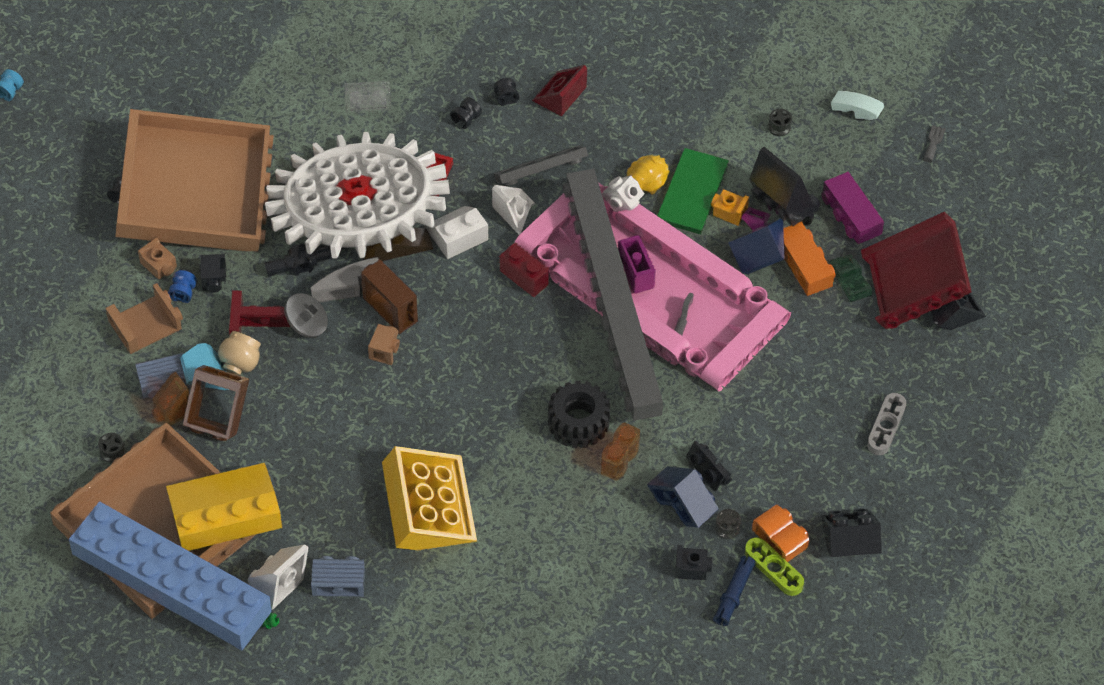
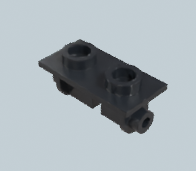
(704, 462)

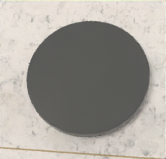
(305, 315)

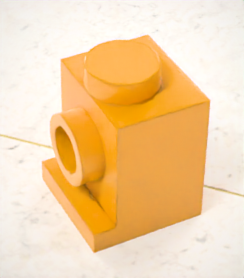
(729, 206)

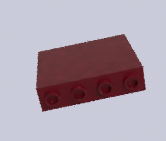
(917, 270)

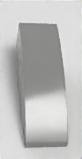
(341, 283)

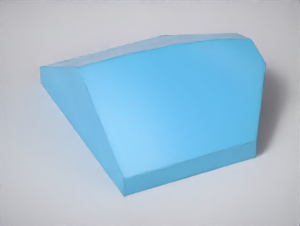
(197, 356)

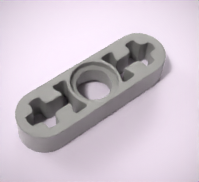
(885, 414)

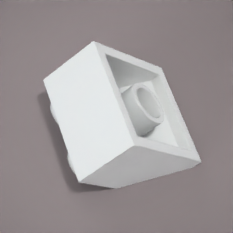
(459, 231)
(280, 573)

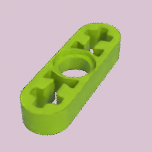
(774, 557)

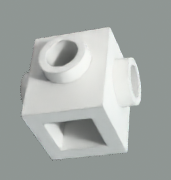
(623, 193)

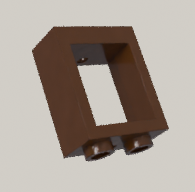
(389, 296)
(207, 374)

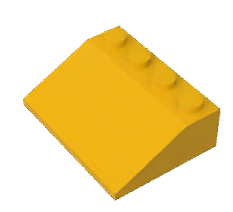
(427, 499)
(224, 507)

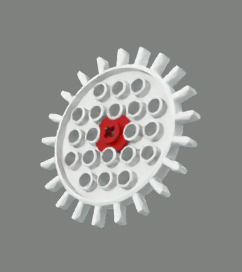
(357, 195)

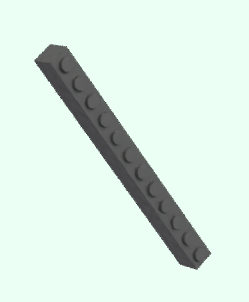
(614, 295)

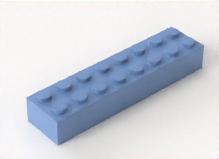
(170, 575)

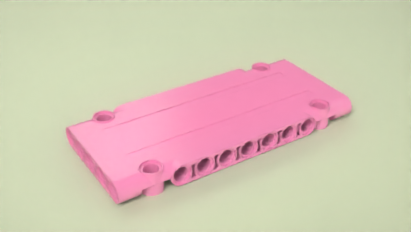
(721, 322)

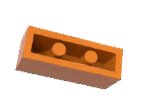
(807, 260)

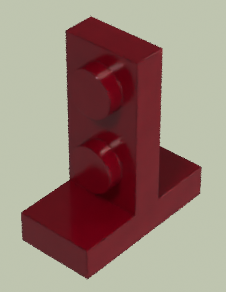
(254, 315)

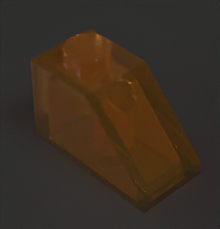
(171, 401)

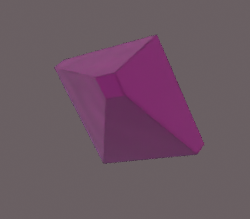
(753, 221)

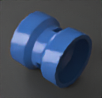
(182, 285)

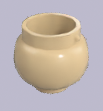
(239, 353)

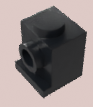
(213, 272)
(692, 563)

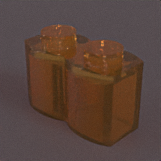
(620, 451)

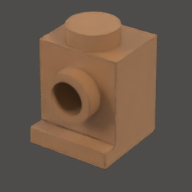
(157, 259)
(384, 344)

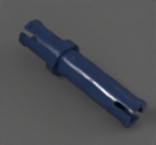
(730, 599)

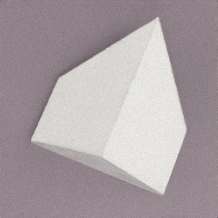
(512, 205)

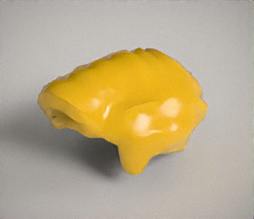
(649, 172)

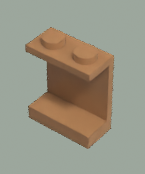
(146, 321)

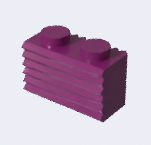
(637, 264)

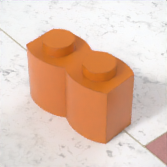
(781, 532)

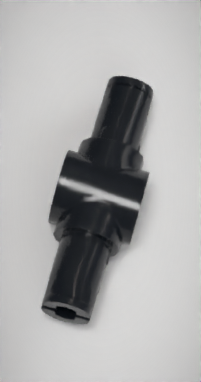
(298, 260)

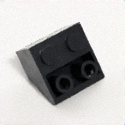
(852, 533)

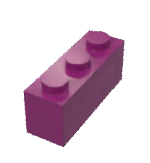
(852, 208)

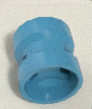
(9, 83)

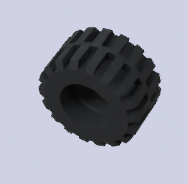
(578, 430)

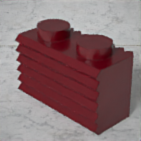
(524, 269)

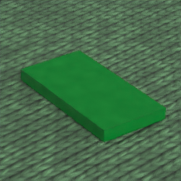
(692, 190)

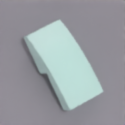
(862, 105)

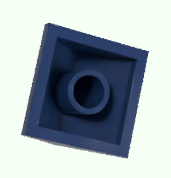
(759, 247)

